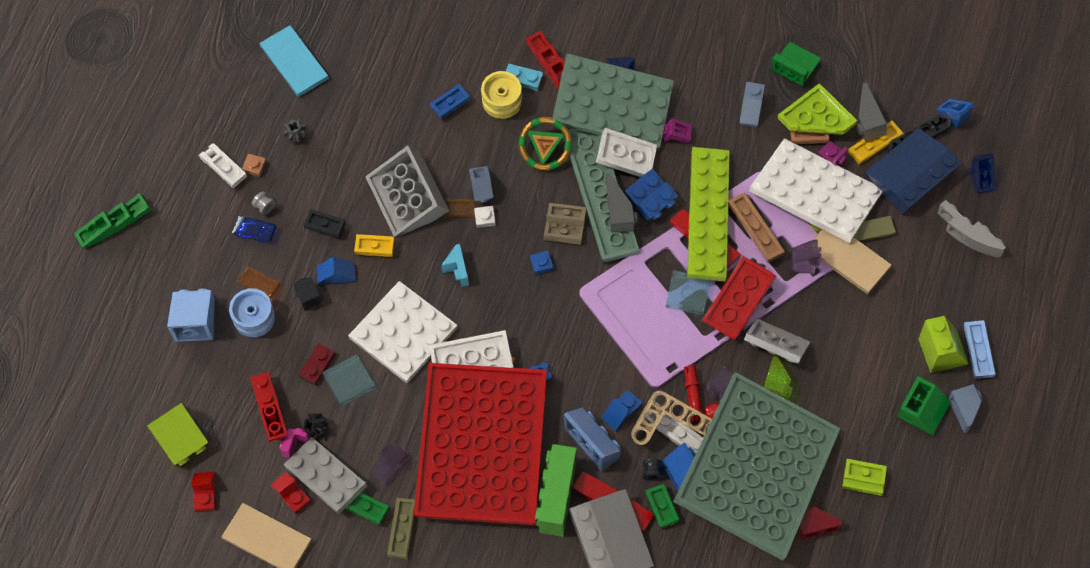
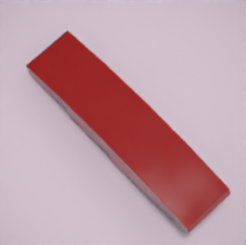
(546, 56)
(593, 488)

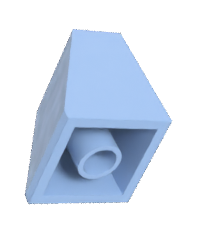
(192, 315)

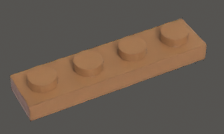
(756, 227)

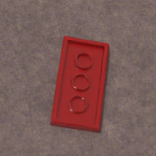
(739, 298)

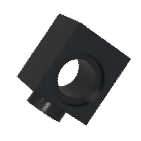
(307, 293)

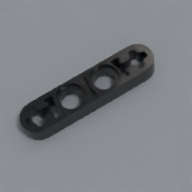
(930, 124)

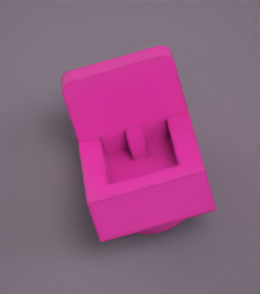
(288, 443)

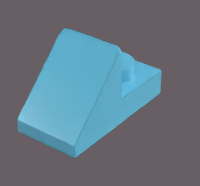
(455, 263)

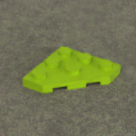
(817, 113)

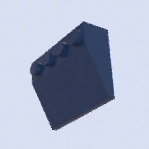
(912, 169)

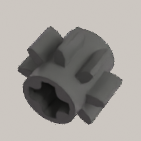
(294, 130)

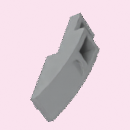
(974, 236)

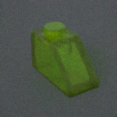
(778, 379)

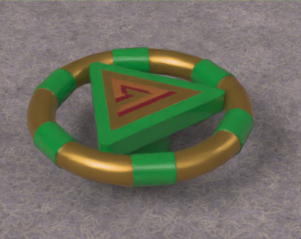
(545, 143)

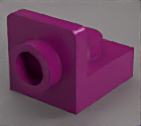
(677, 130)
(833, 153)

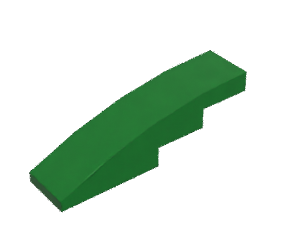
(110, 223)

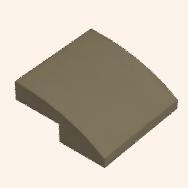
(565, 223)

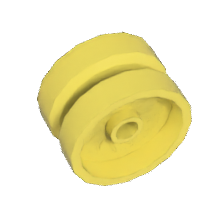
(501, 94)

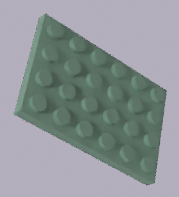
(612, 97)

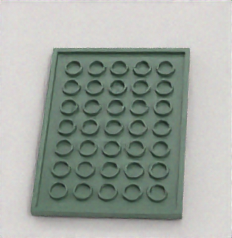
(757, 466)

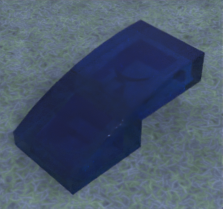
(255, 228)

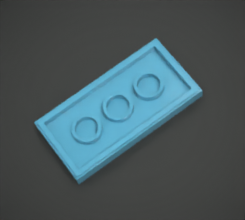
(294, 61)

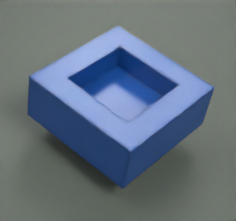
(541, 262)

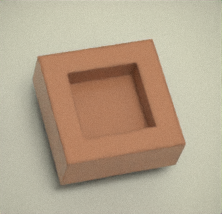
(254, 165)

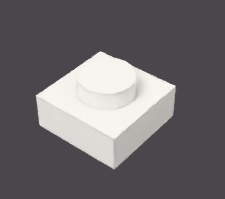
(484, 216)

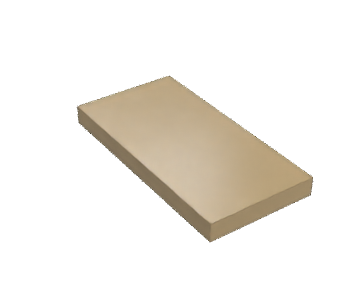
(852, 260)
(266, 538)

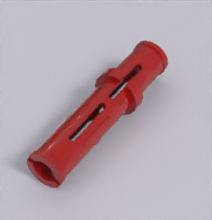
(692, 386)

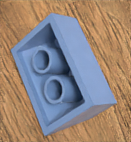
(591, 438)

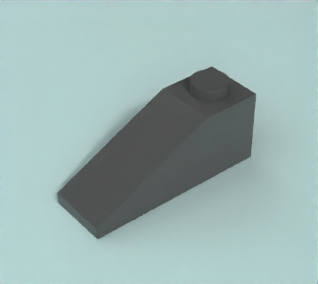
(871, 120)
(620, 209)

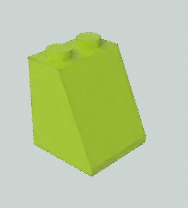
(941, 345)
(178, 435)

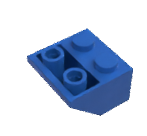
(678, 463)

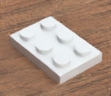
(626, 153)

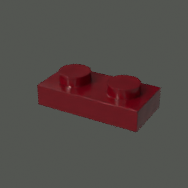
(316, 364)

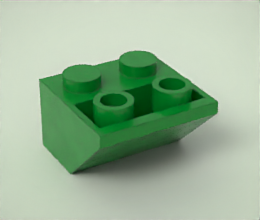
(924, 406)

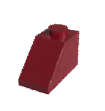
(817, 523)

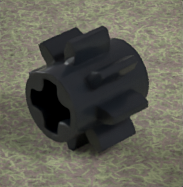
(316, 424)

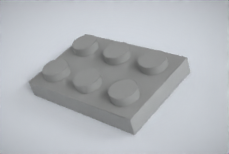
(777, 341)

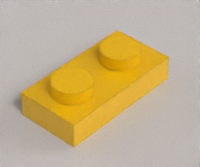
(374, 245)

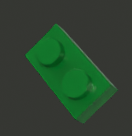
(662, 506)
(368, 508)

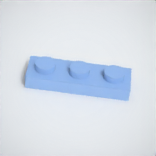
(979, 349)

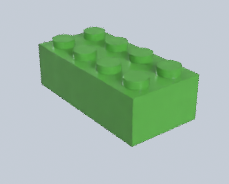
(557, 490)

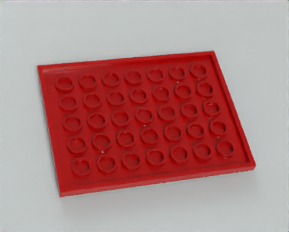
(481, 444)

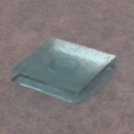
(687, 293)
(348, 380)

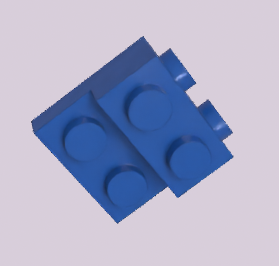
(650, 195)

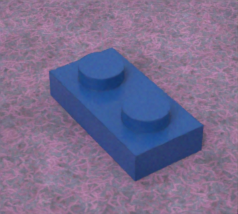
(450, 101)

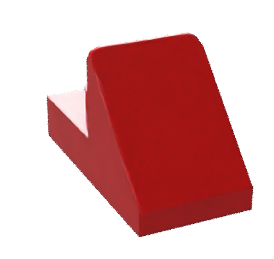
(204, 491)
(290, 492)

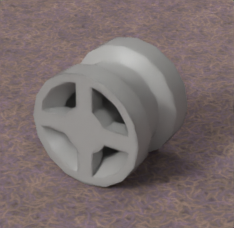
(263, 203)

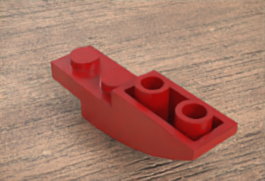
(269, 406)

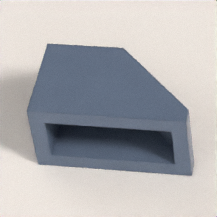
(751, 104)
(481, 184)
(965, 405)

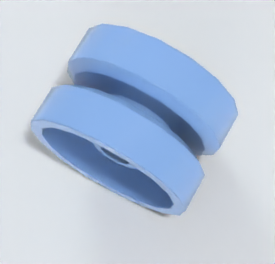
(252, 312)

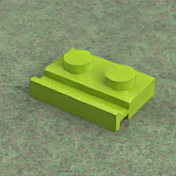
(864, 477)

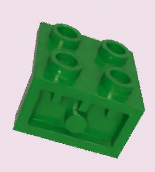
(795, 63)

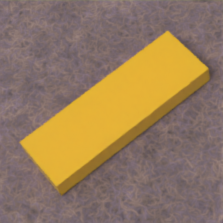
(866, 149)

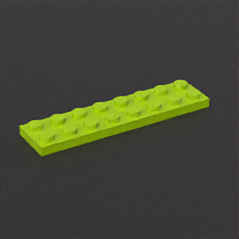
(708, 214)

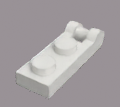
(223, 165)

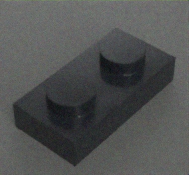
(324, 223)

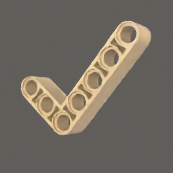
(667, 408)

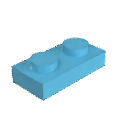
(528, 78)

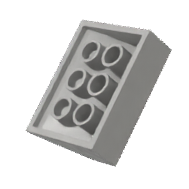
(406, 192)
(610, 533)

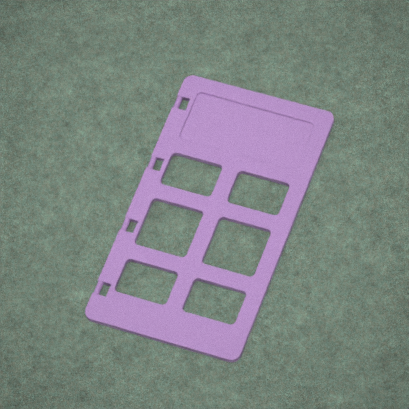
(633, 301)

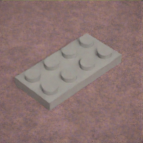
(325, 475)

